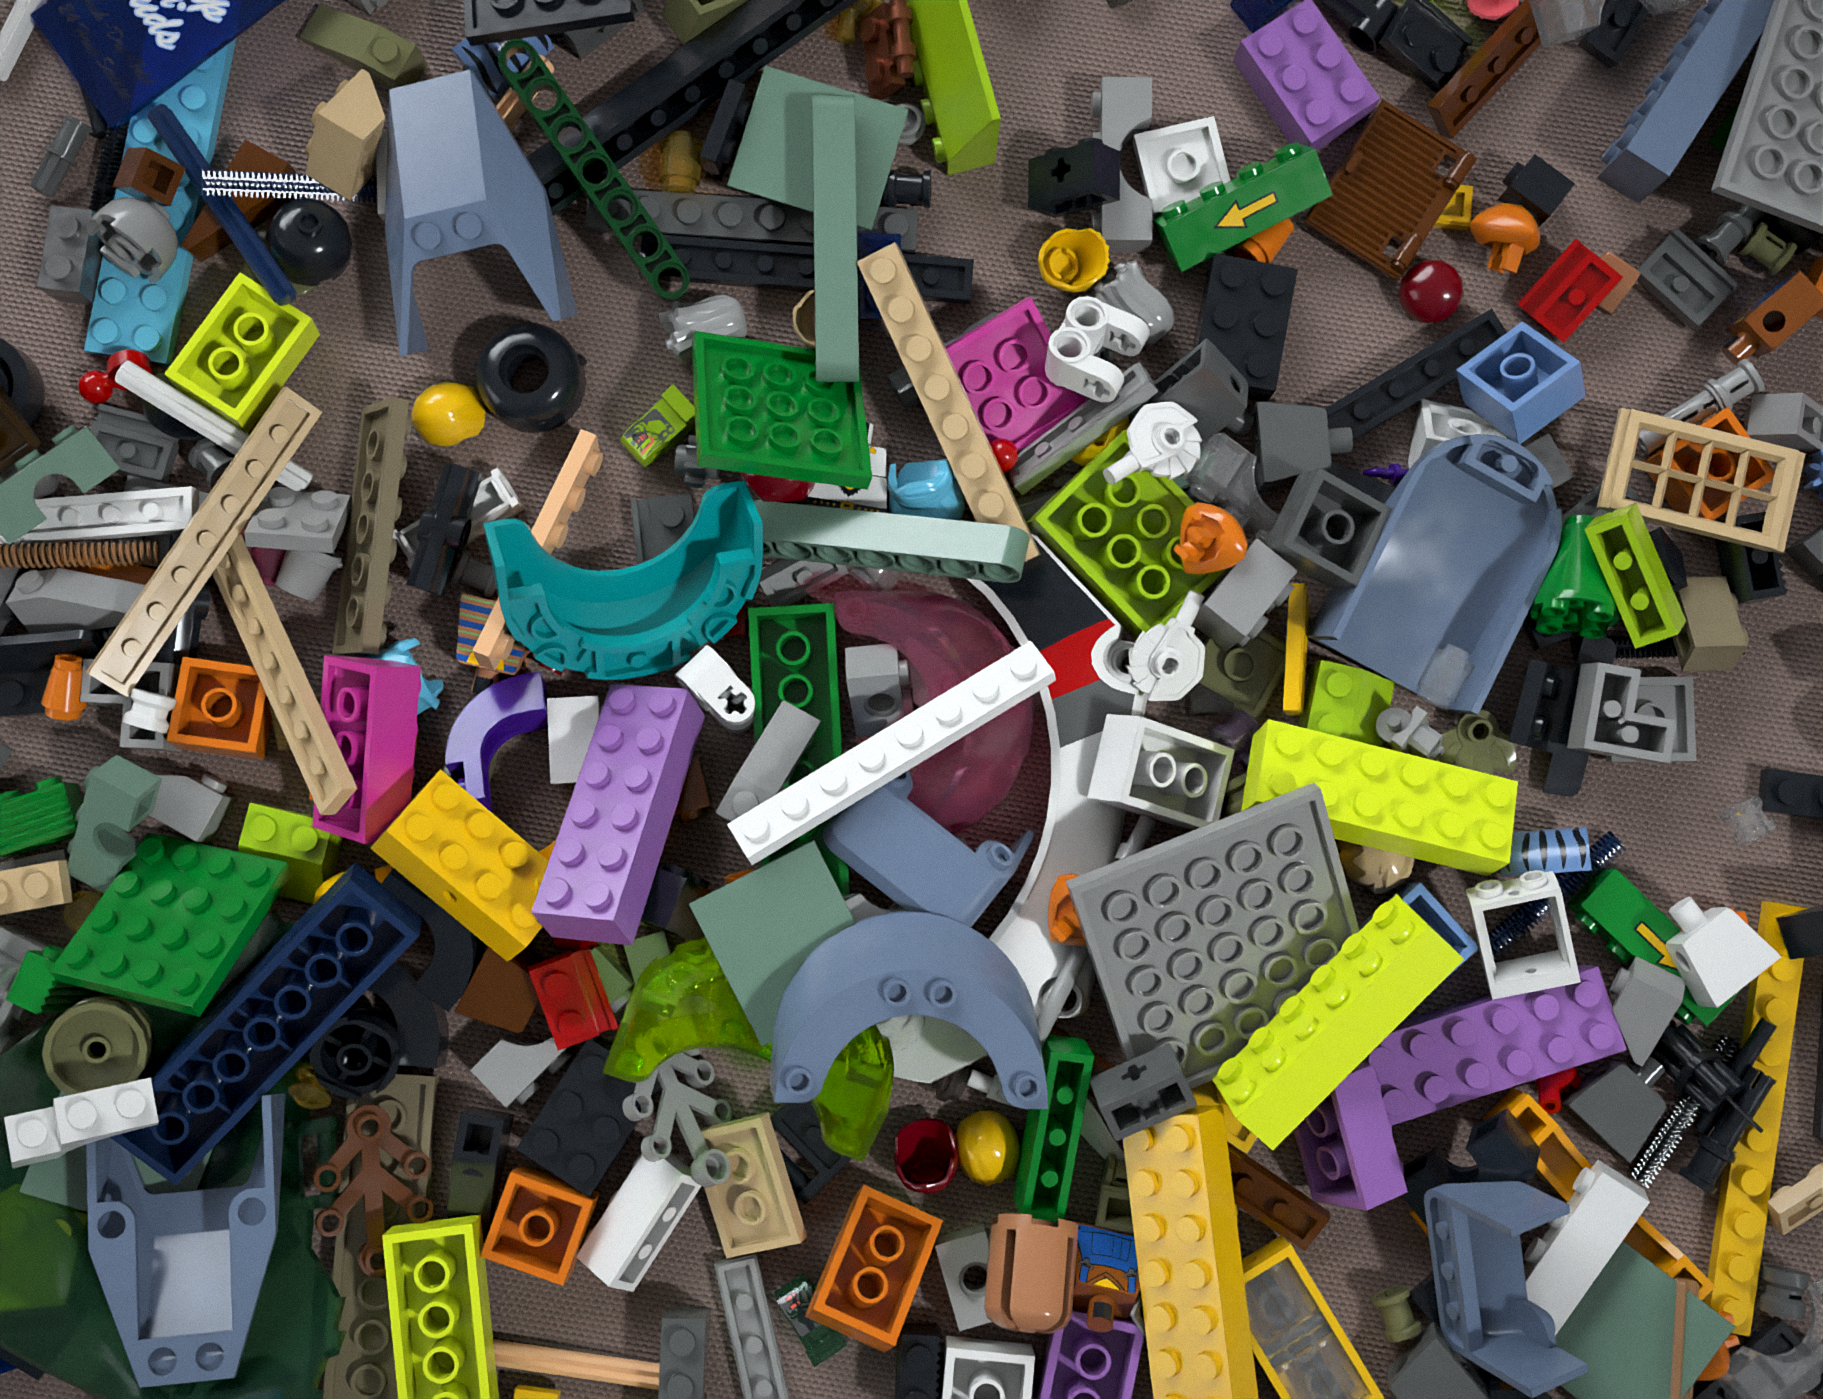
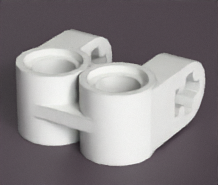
(1082, 334)
(712, 687)

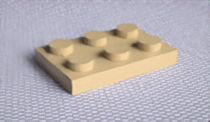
(756, 1202)

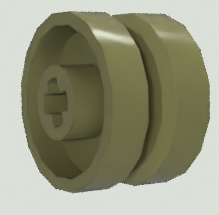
(117, 1023)

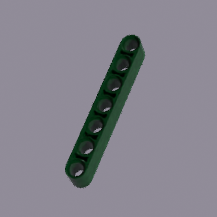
(590, 151)

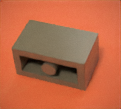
(1712, 629)

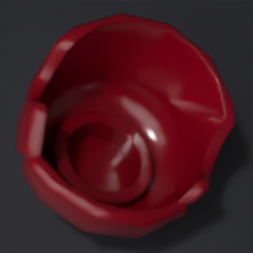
(1431, 291)

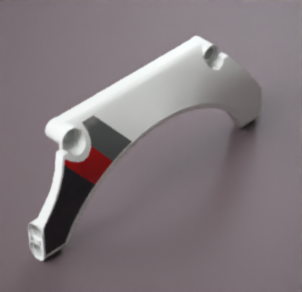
(1079, 833)

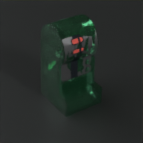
(817, 1339)

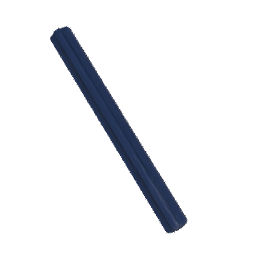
(223, 207)

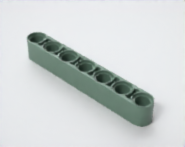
(835, 238)
(893, 541)

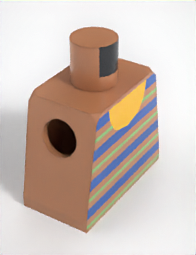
(472, 619)

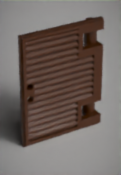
(1390, 189)

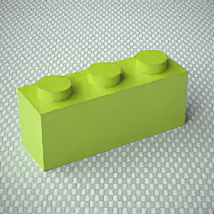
(1635, 575)

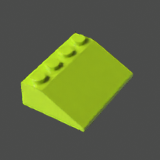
(954, 84)
(1122, 540)

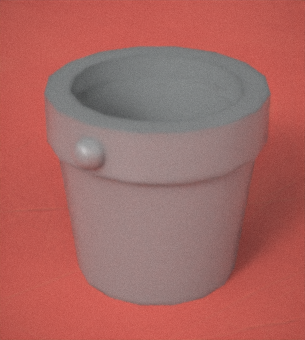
(306, 572)

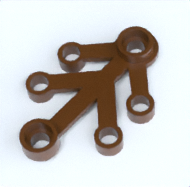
(371, 1182)

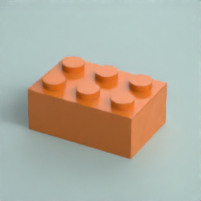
(874, 1269)

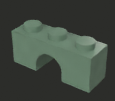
(75, 456)
(114, 801)

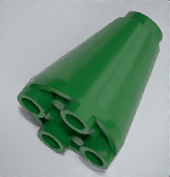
(1575, 589)

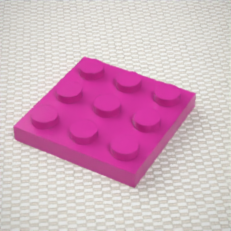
(1007, 379)

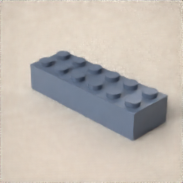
(1683, 95)

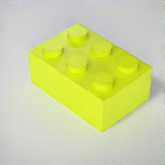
(242, 353)

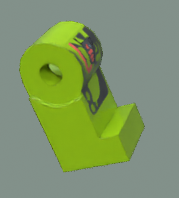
(660, 427)

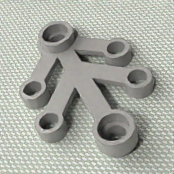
(676, 1104)

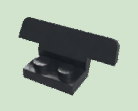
(28, 664)
(1547, 712)

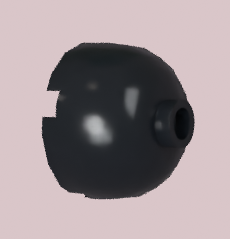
(309, 241)
(357, 1054)

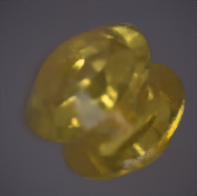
(76, 912)
(309, 1091)

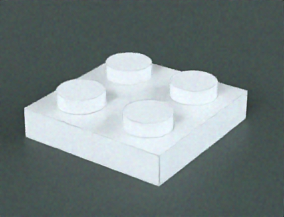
(1179, 161)

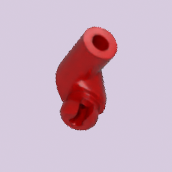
(1549, 1088)

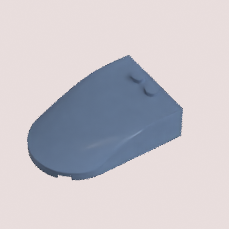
(1451, 566)

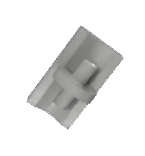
(1410, 733)

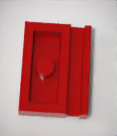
(1570, 291)
(572, 997)

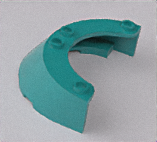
(634, 616)

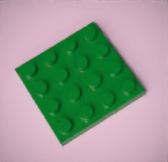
(772, 418)
(172, 923)

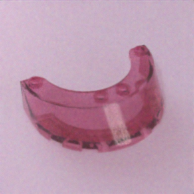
(948, 646)

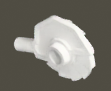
(1160, 442)
(1169, 657)

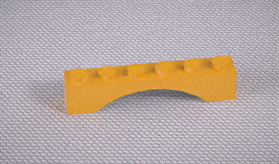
(1561, 1164)

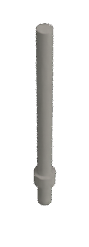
(1080, 953)

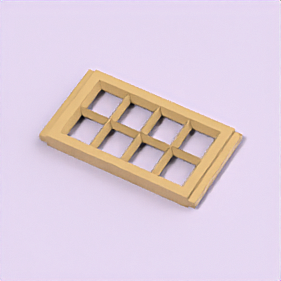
(1780, 499)

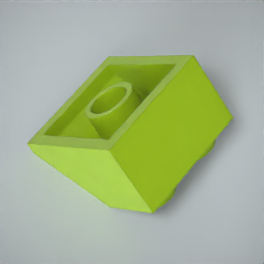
(1345, 701)
(292, 839)

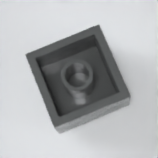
(1328, 529)

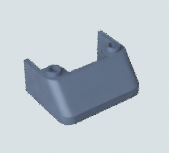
(917, 857)
(1483, 1282)

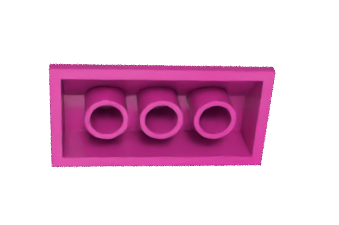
(375, 725)

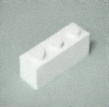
(638, 1221)

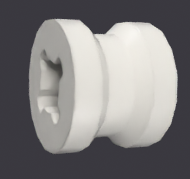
(149, 710)

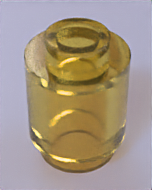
(680, 162)

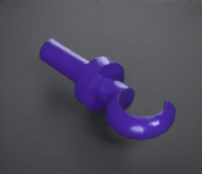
(1393, 473)

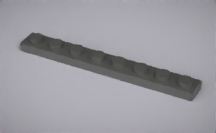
(744, 219)

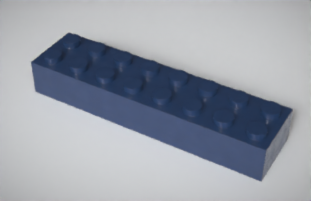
(271, 1020)

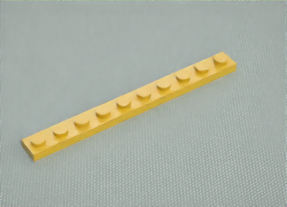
(1748, 1180)

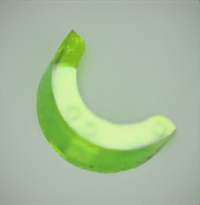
(690, 1005)

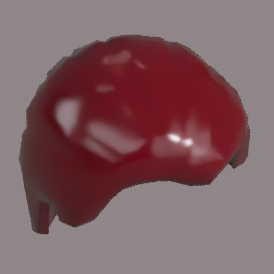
(925, 1155)

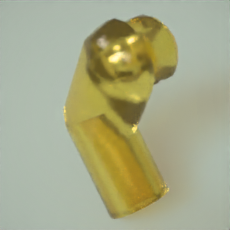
(849, 18)

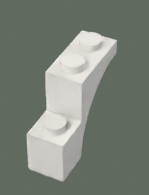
(79, 1121)

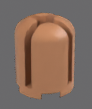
(1030, 1273)

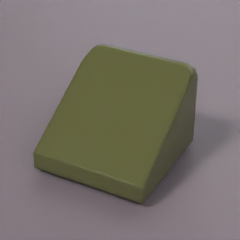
(1114, 1209)

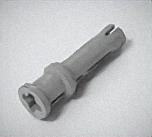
(1714, 398)

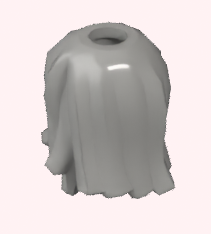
(1134, 295)
(712, 315)

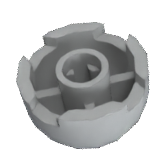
(136, 236)

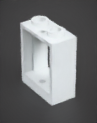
(1533, 971)

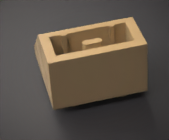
(346, 136)

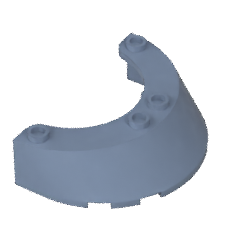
(904, 968)

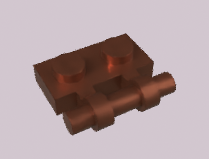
(888, 48)

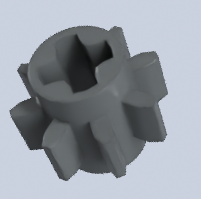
(687, 466)

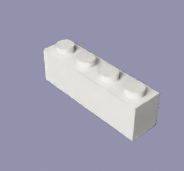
(1583, 1241)

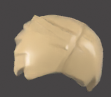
(1374, 867)

